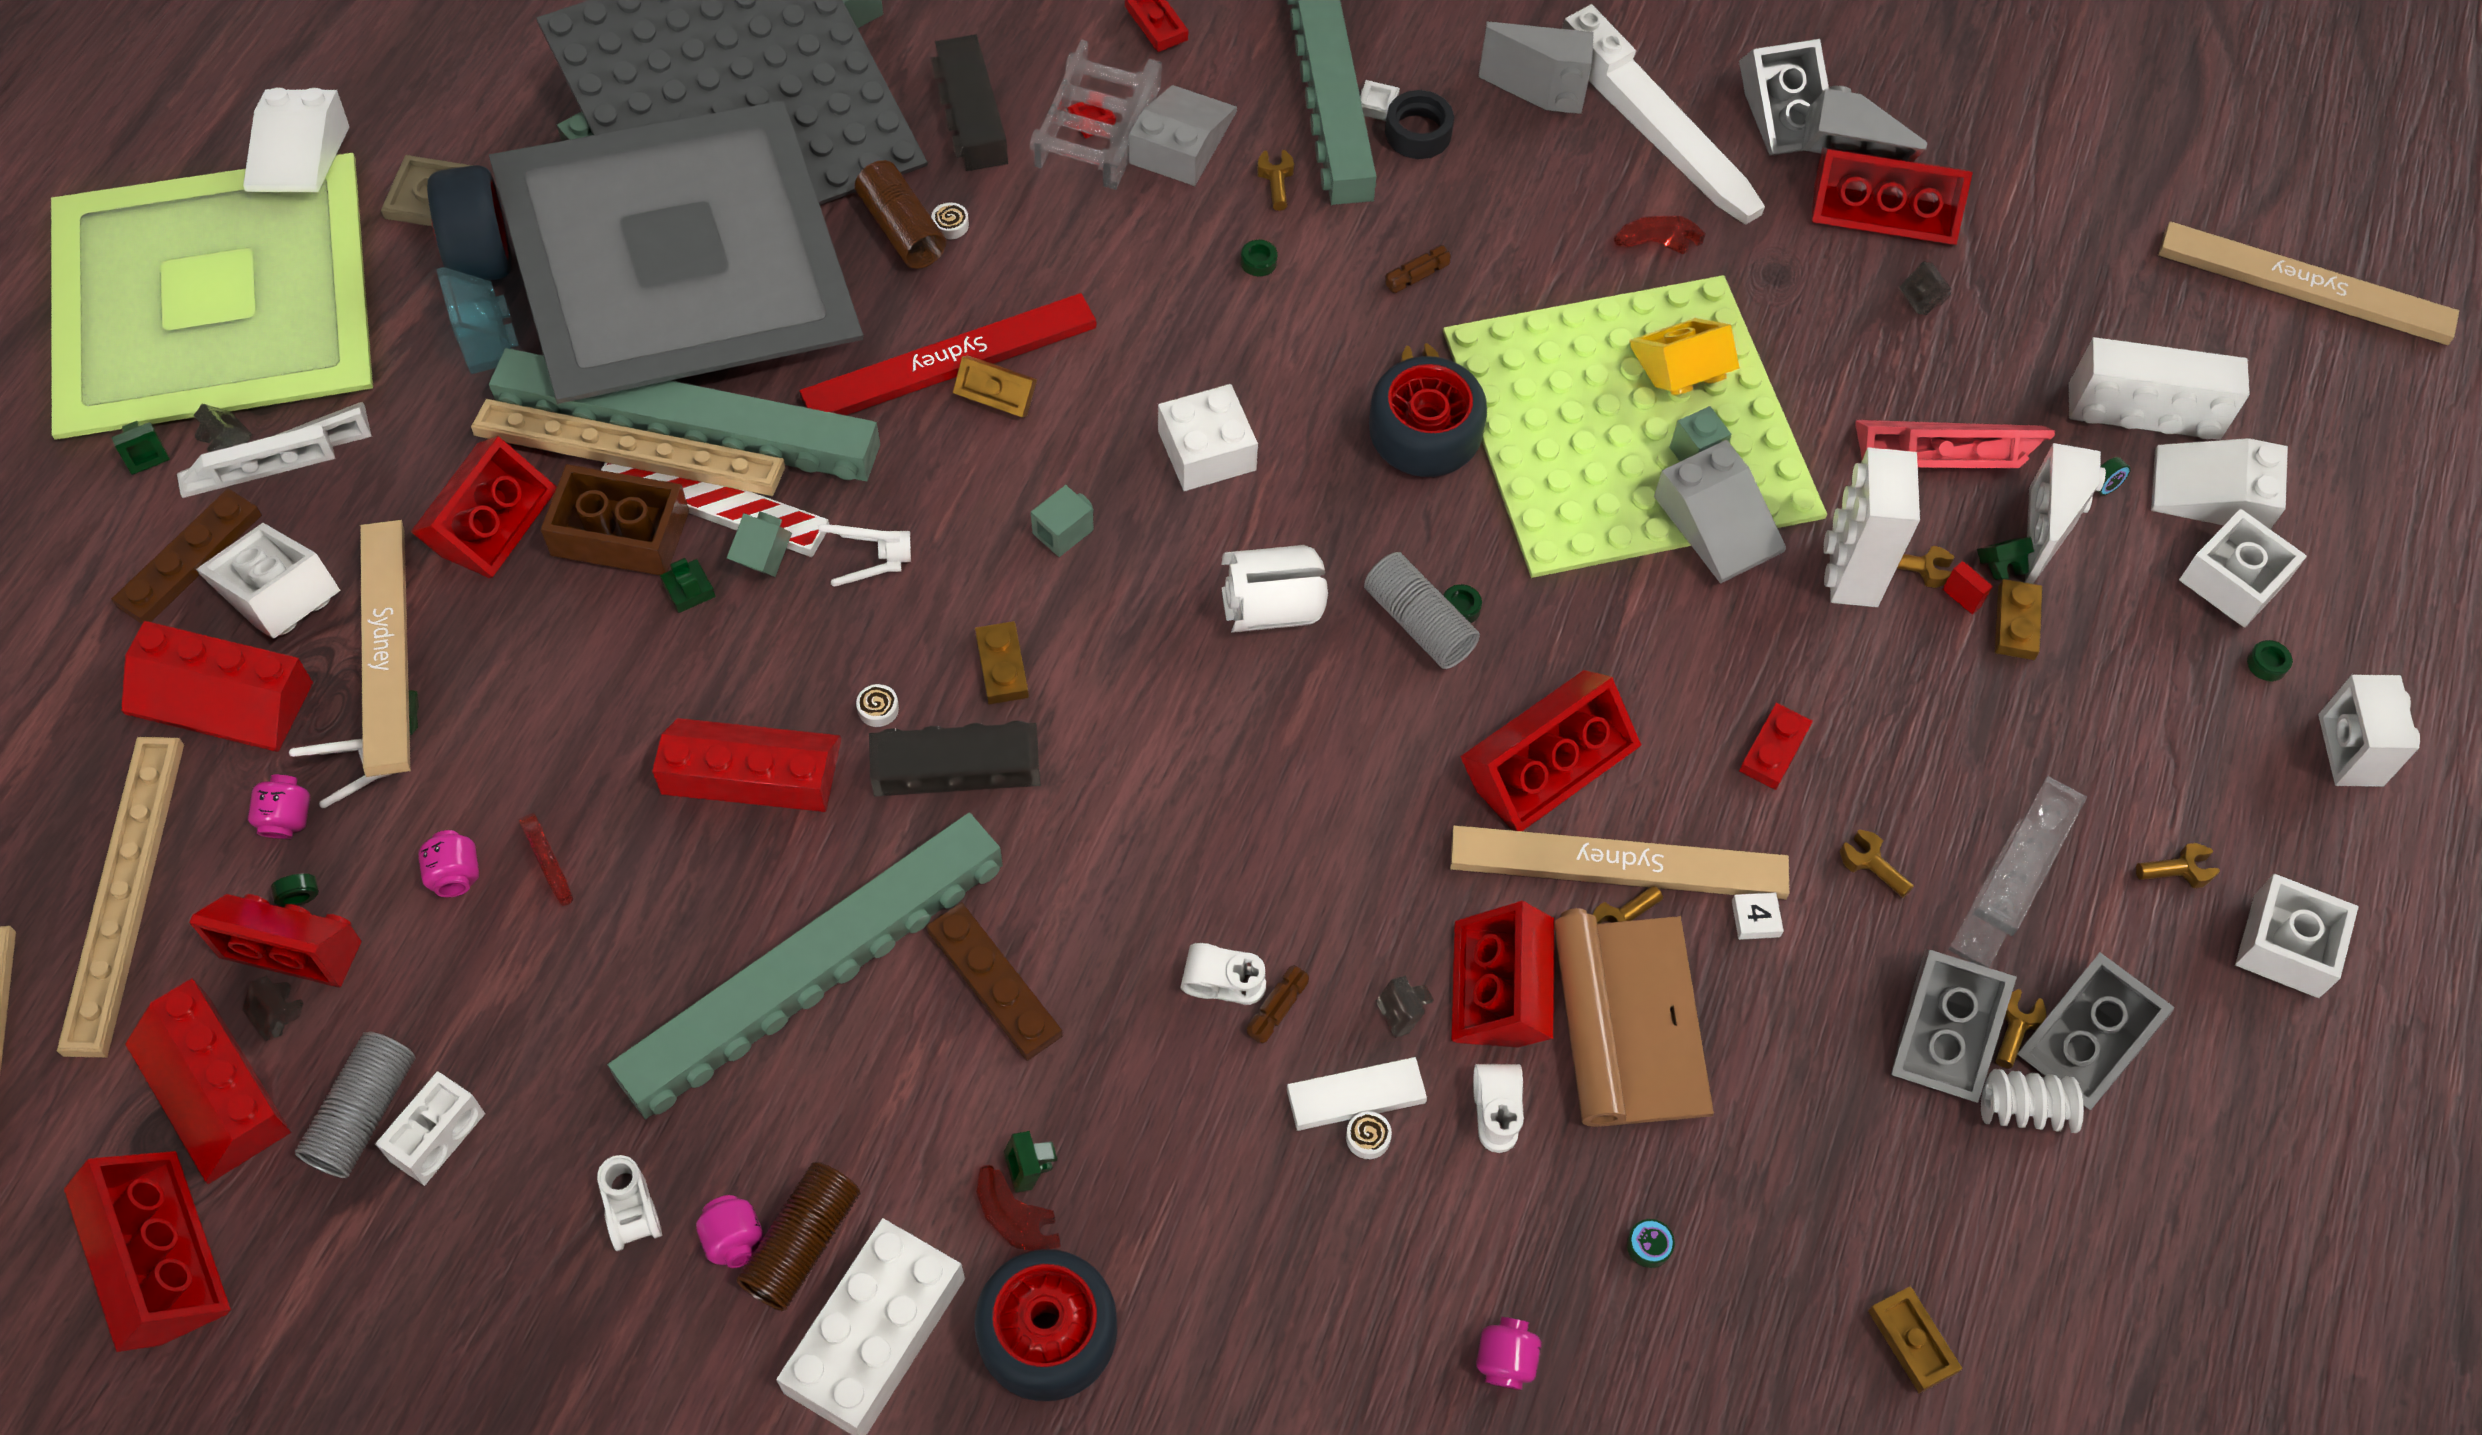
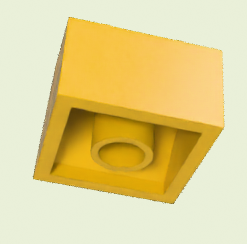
(1687, 354)

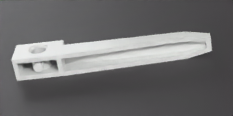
(1661, 120)

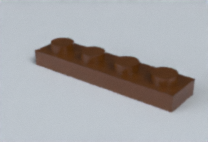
(177, 563)
(994, 981)

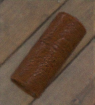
(900, 214)
(794, 1246)

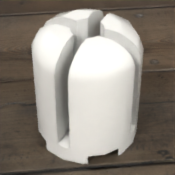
(1274, 588)

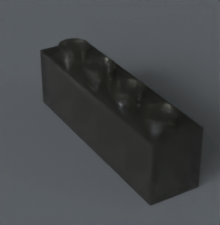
(970, 102)
(954, 758)

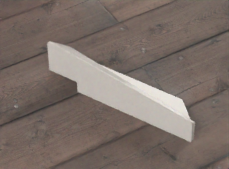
(280, 453)

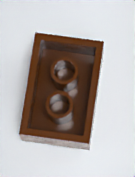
(615, 520)

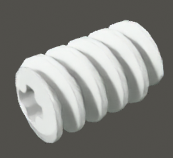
(2032, 1097)

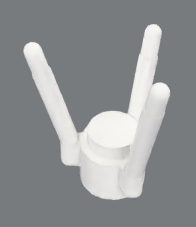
(891, 546)
(338, 747)

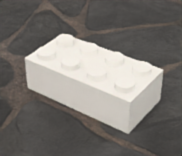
(2158, 388)
(1872, 527)
(871, 1329)

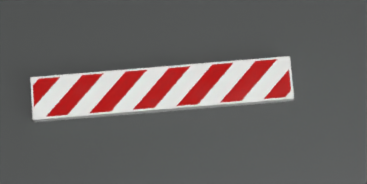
(727, 506)

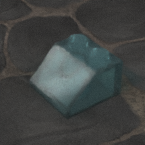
(477, 318)

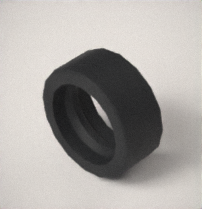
(1419, 104)

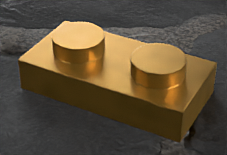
(994, 386)
(2018, 619)
(1001, 662)
(1915, 1339)

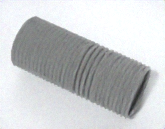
(1429, 615)
(359, 1096)

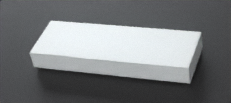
(1356, 1091)

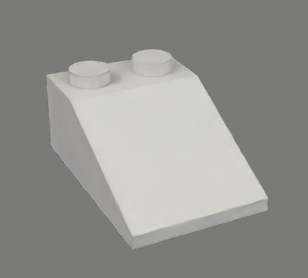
(294, 140)
(2220, 477)
(2058, 498)
(270, 579)

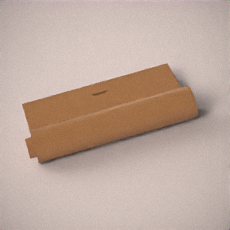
(1626, 1044)

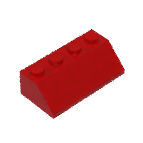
(1890, 195)
(213, 686)
(1552, 749)
(746, 764)
(204, 1081)
(145, 1248)

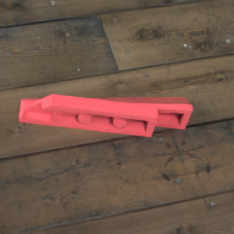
(1955, 443)

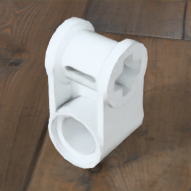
(1218, 972)
(1498, 1099)
(630, 1210)

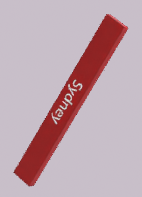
(942, 359)

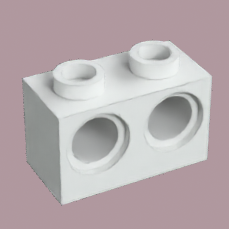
(430, 1128)

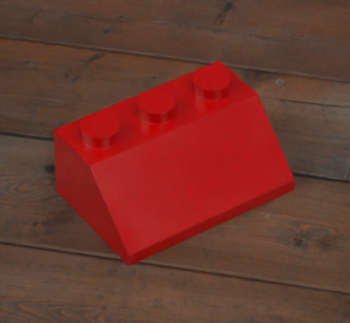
(485, 508)
(278, 938)
(1503, 977)

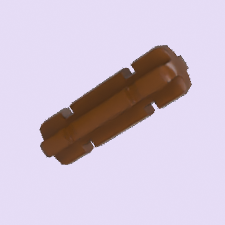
(1417, 269)
(1277, 1004)

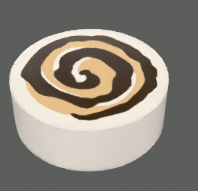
(951, 220)
(877, 705)
(1368, 1135)

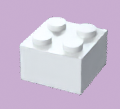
(1207, 437)
(2242, 567)
(2368, 730)
(2297, 936)

